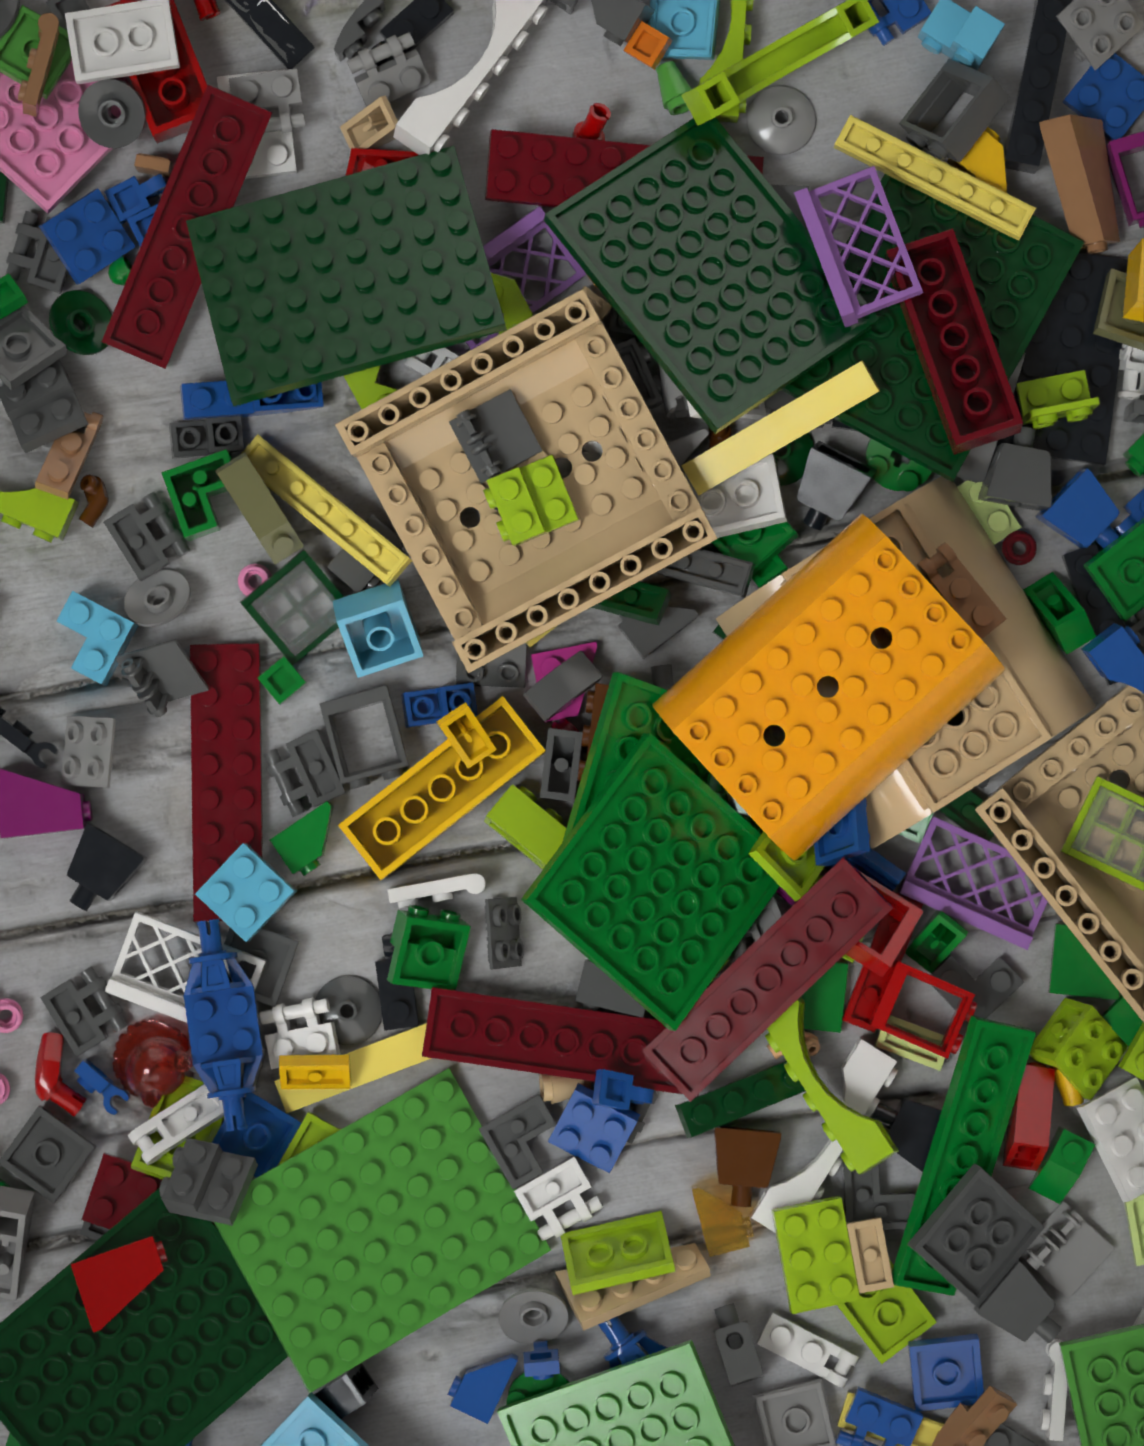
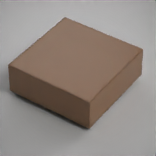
(153, 165)

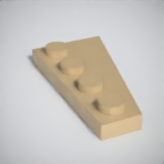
(606, 1303)

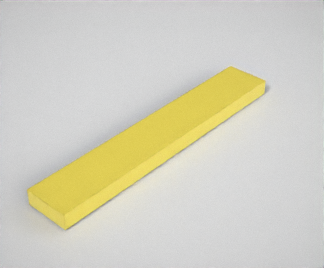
(934, 177)
(780, 427)
(326, 512)
(365, 1066)

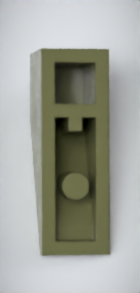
(259, 508)

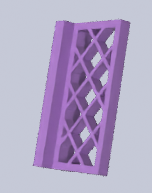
(513, 237)
(829, 254)
(958, 906)

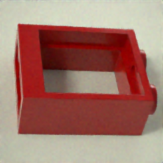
(906, 914)
(888, 997)

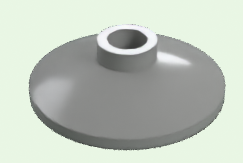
(777, 137)
(157, 598)
(533, 1316)

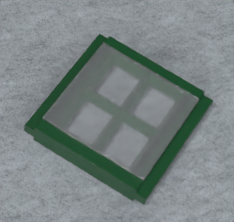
(295, 606)

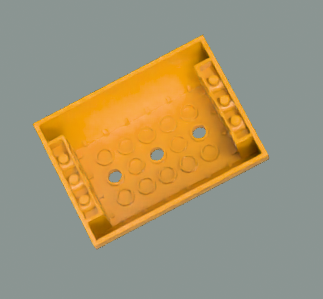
(885, 697)

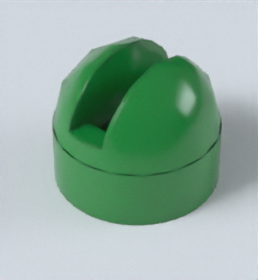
(119, 270)

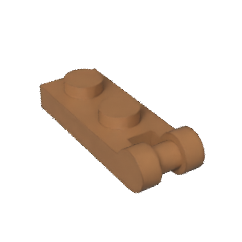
(40, 63)
(67, 458)
(962, 591)

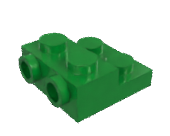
(428, 948)

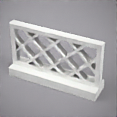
(152, 994)

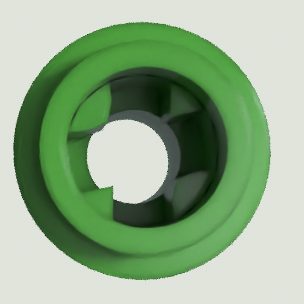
(672, 86)

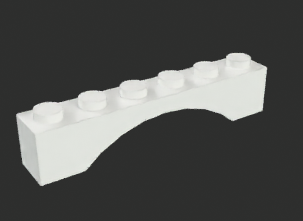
(433, 116)
(862, 1078)

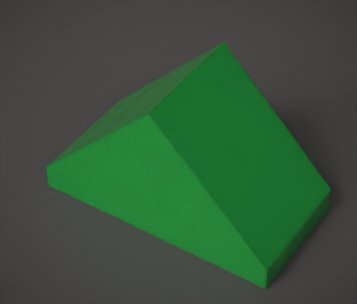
(935, 941)

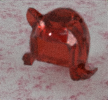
(151, 1059)

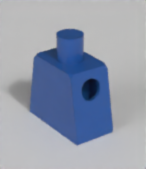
(1082, 512)

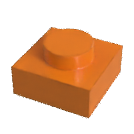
(648, 45)

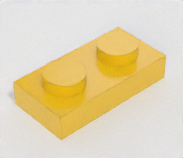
(314, 1071)

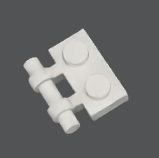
(309, 1040)
(553, 1189)

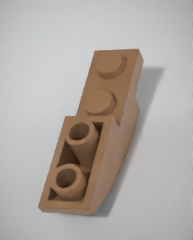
(976, 1424)

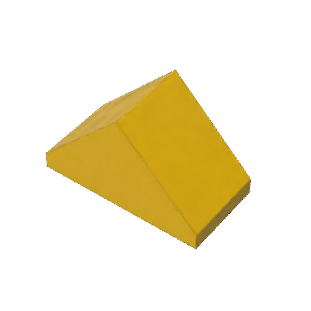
(466, 735)

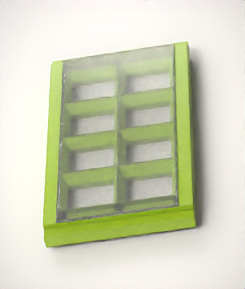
(1110, 833)

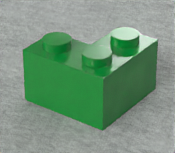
(191, 490)

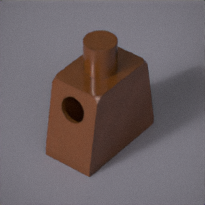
(745, 1160)

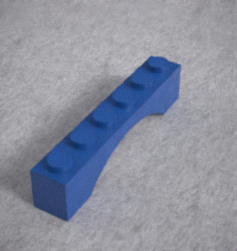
(1117, 656)

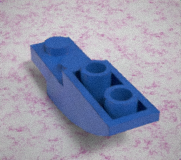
(213, 401)

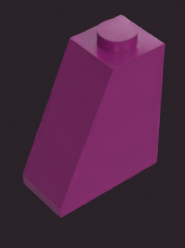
(38, 807)

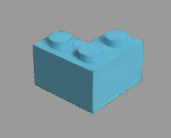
(960, 34)
(105, 633)

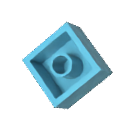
(377, 628)
(246, 892)

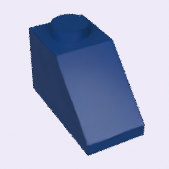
(482, 1387)

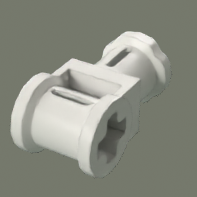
(1133, 366)

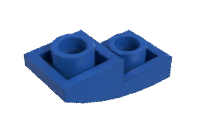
(430, 705)

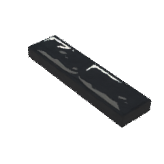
(273, 30)

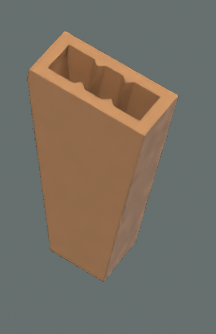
(1082, 178)

